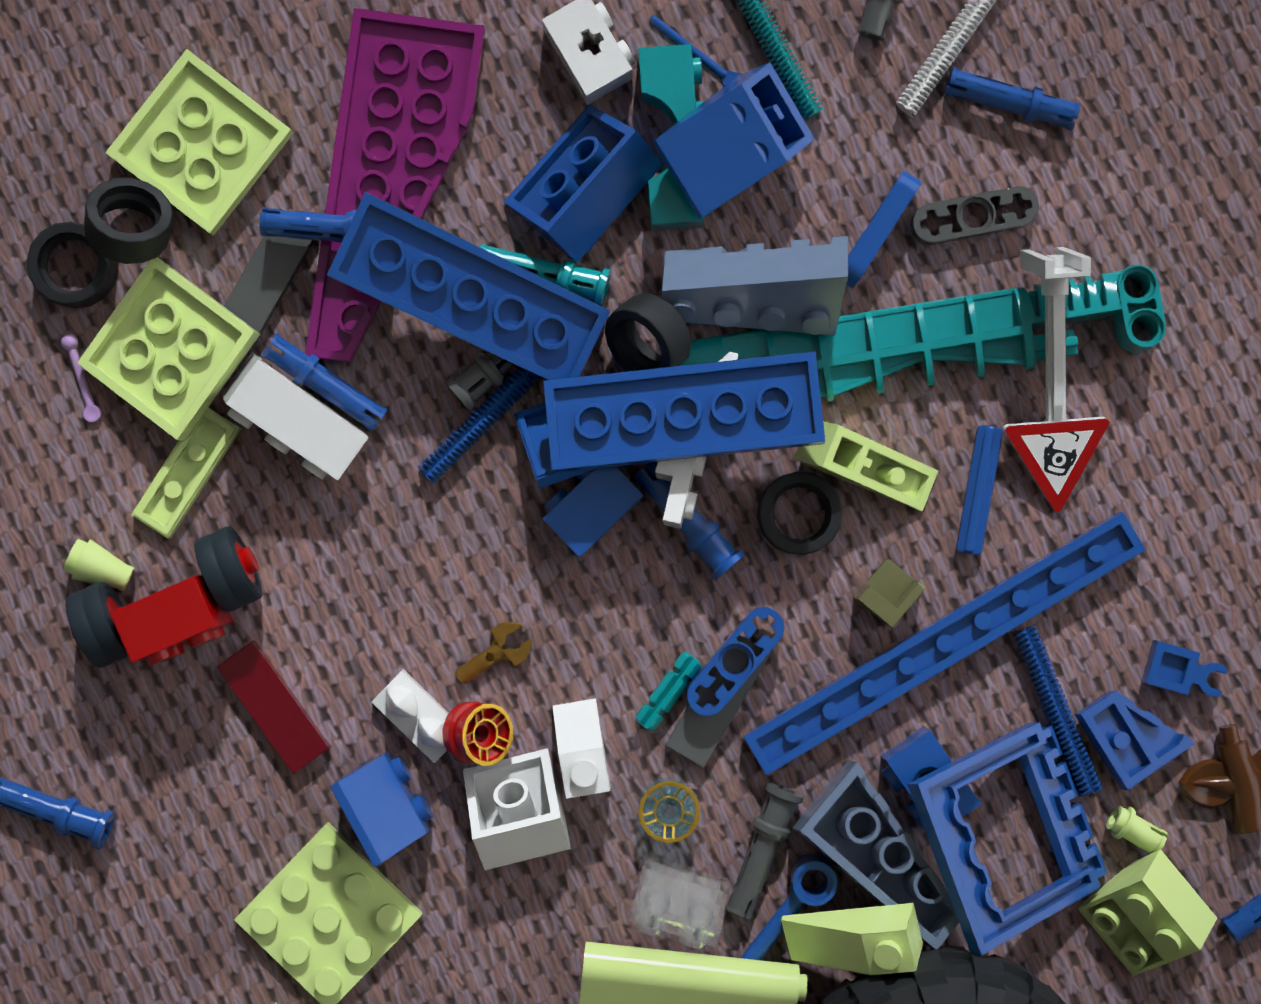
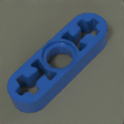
(881, 226)
(705, 679)

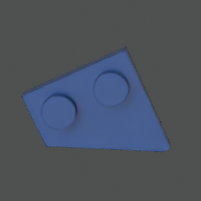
(1129, 739)

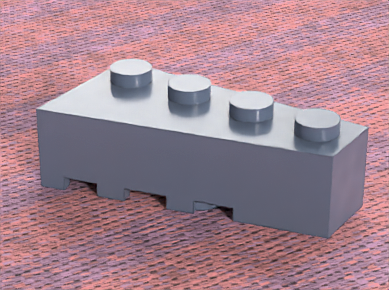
(760, 287)
(868, 845)

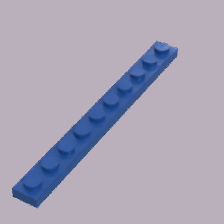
(944, 642)

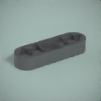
(1008, 220)

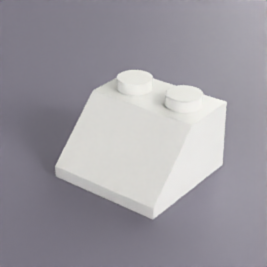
(515, 810)

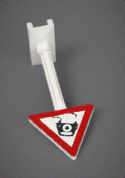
(1057, 447)

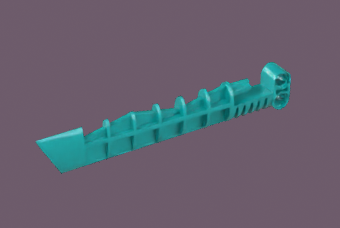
(968, 329)

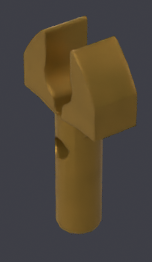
(494, 653)

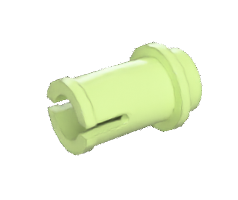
(1126, 824)

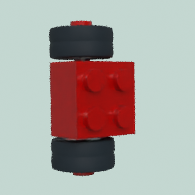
(177, 615)

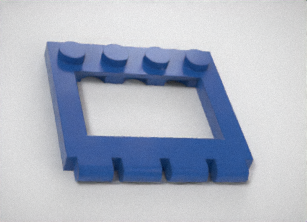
(953, 839)

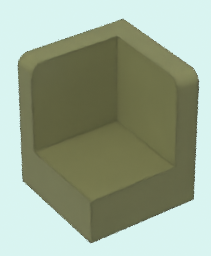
(889, 593)

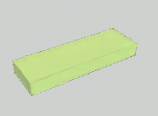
(185, 473)

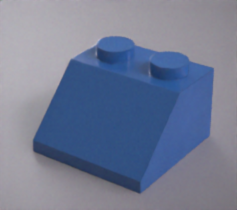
(382, 806)

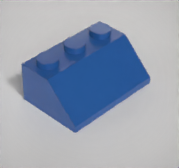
(584, 182)

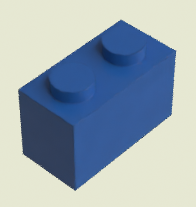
(591, 507)

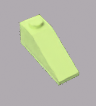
(870, 466)
(857, 939)

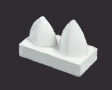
(414, 714)

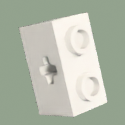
(591, 73)

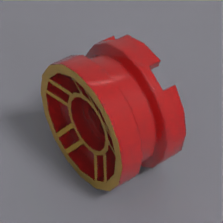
(493, 738)

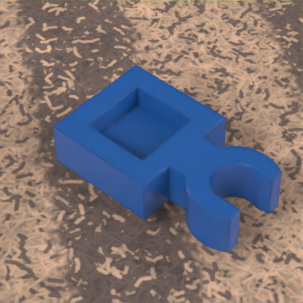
(1177, 669)

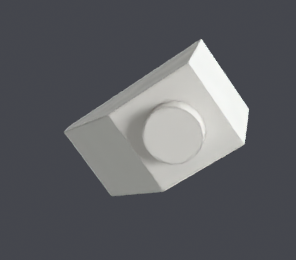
(581, 748)

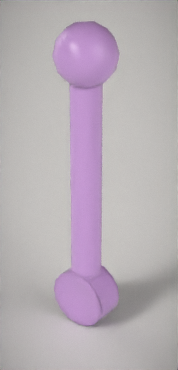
(91, 412)

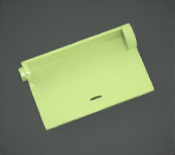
(673, 977)

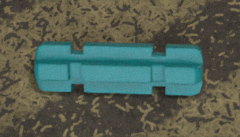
(668, 691)

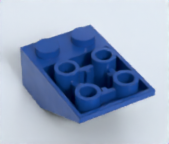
(733, 139)

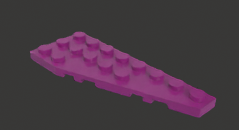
(397, 130)

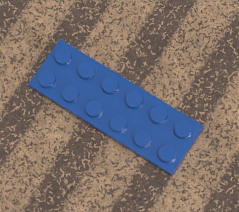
(467, 291)
(684, 412)

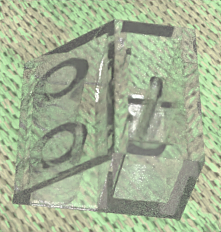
(678, 901)

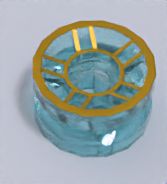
(682, 822)

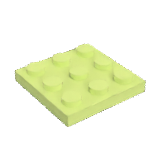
(200, 142)
(168, 348)
(328, 916)

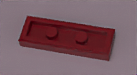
(273, 706)

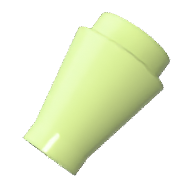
(95, 564)

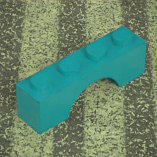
(668, 83)

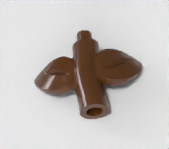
(1231, 778)

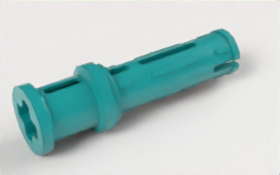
(567, 274)

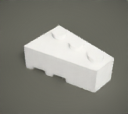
(292, 418)

